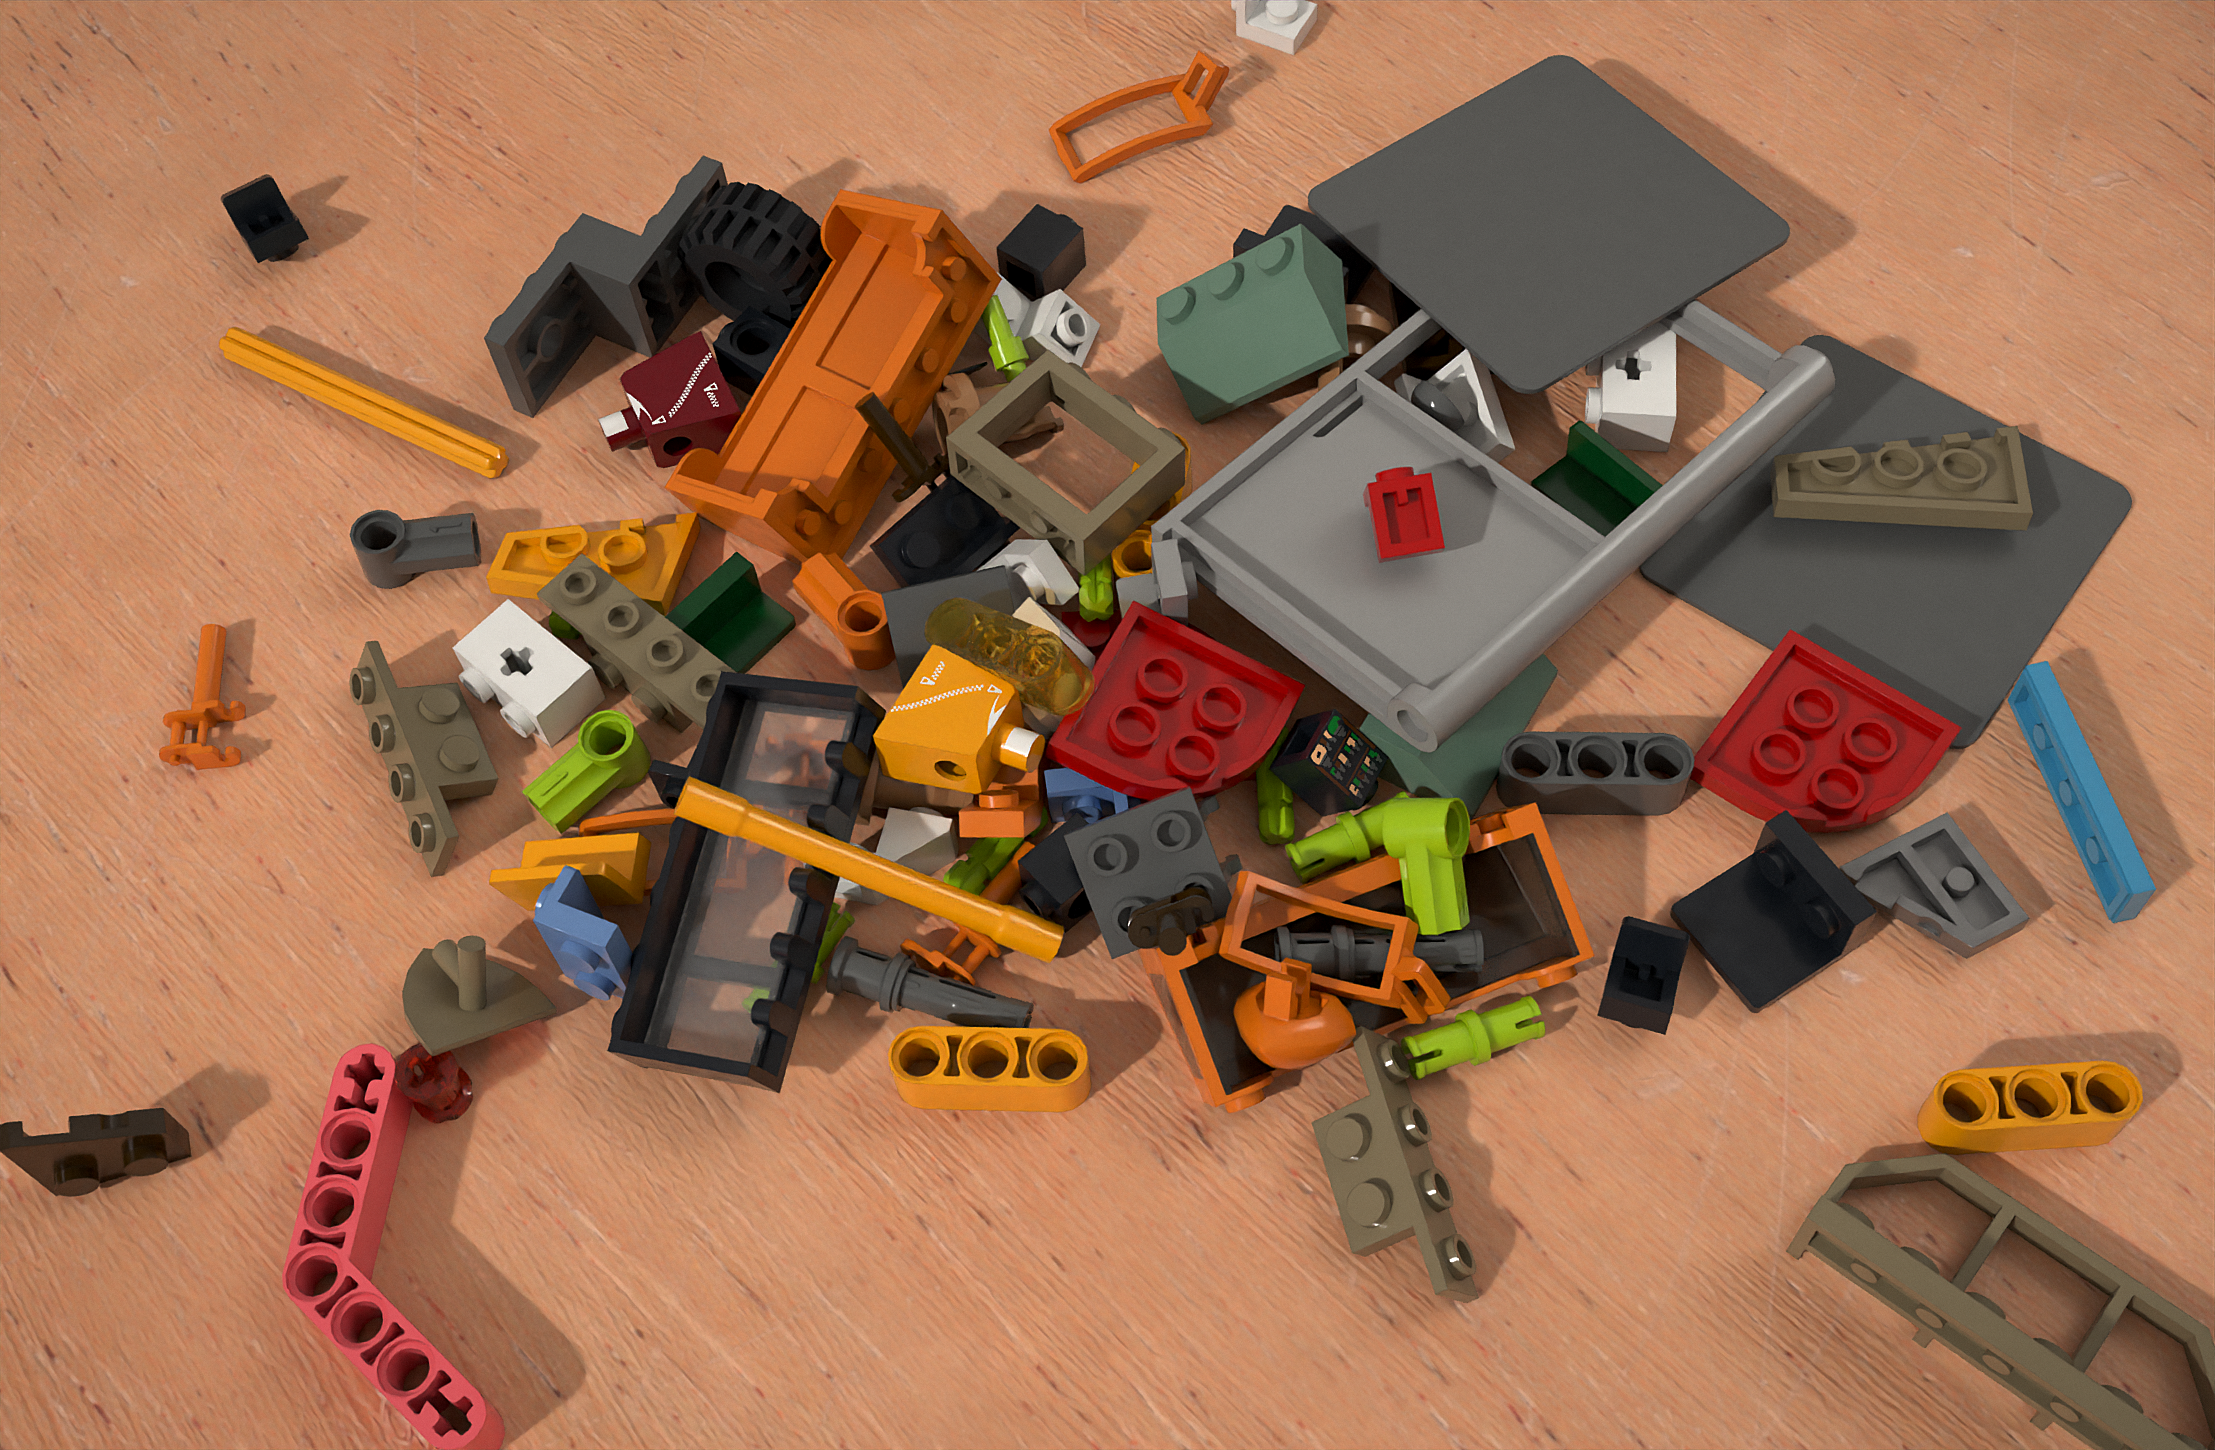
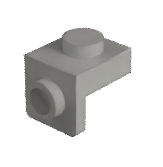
(1165, 588)

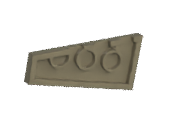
(1932, 485)

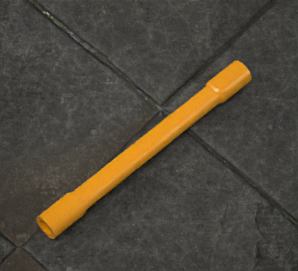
(738, 818)

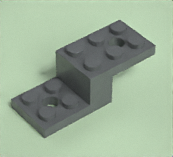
(600, 286)

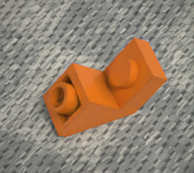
(1009, 805)

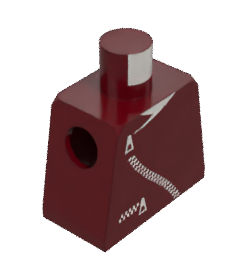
(674, 404)

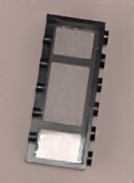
(734, 922)

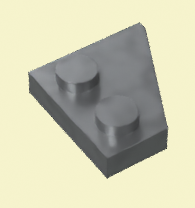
(1939, 888)

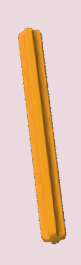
(364, 402)

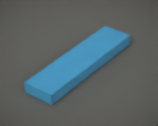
(2080, 793)

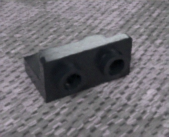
(943, 536)

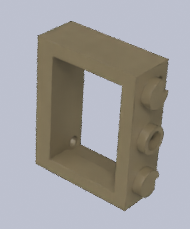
(1034, 506)

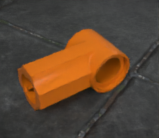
(847, 610)

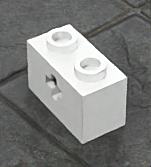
(1635, 391)
(528, 674)

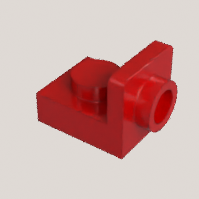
(1404, 514)

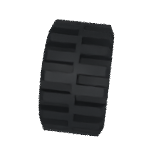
(754, 253)

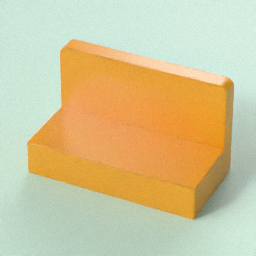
(610, 865)

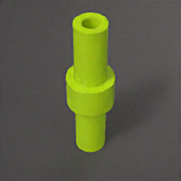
(1007, 351)

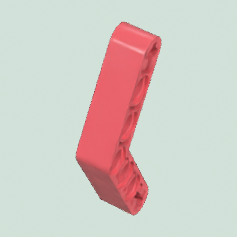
(362, 1107)

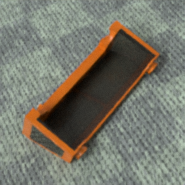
(1512, 897)

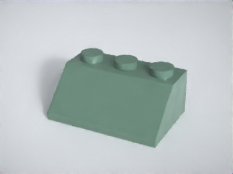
(1254, 323)
(1472, 756)

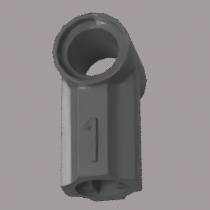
(398, 549)

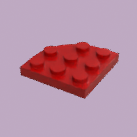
(1173, 712)
(1821, 743)

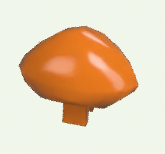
(1290, 1022)

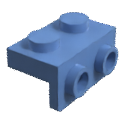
(581, 939)

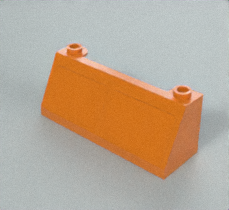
(879, 322)

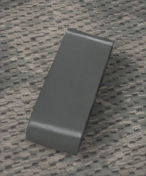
(1618, 755)

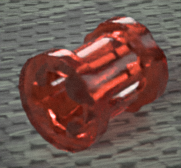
(429, 1099)

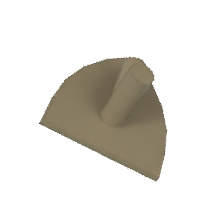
(462, 997)

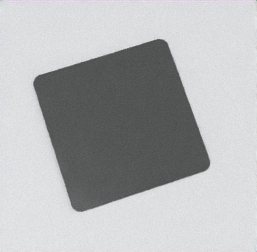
(1547, 222)
(1913, 605)

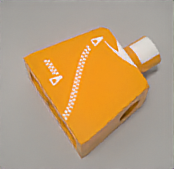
(955, 727)

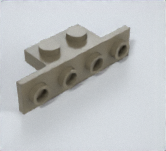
(635, 645)
(428, 751)
(1387, 1174)

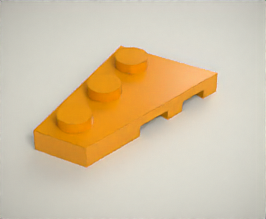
(636, 555)

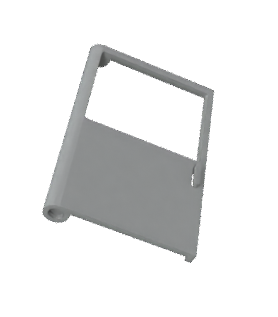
(1447, 630)

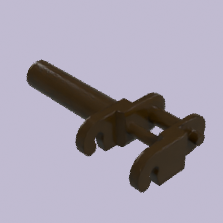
(902, 448)
(1169, 920)

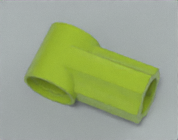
(586, 773)
(1430, 843)

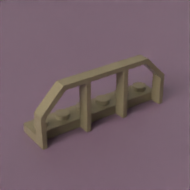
(1978, 1327)

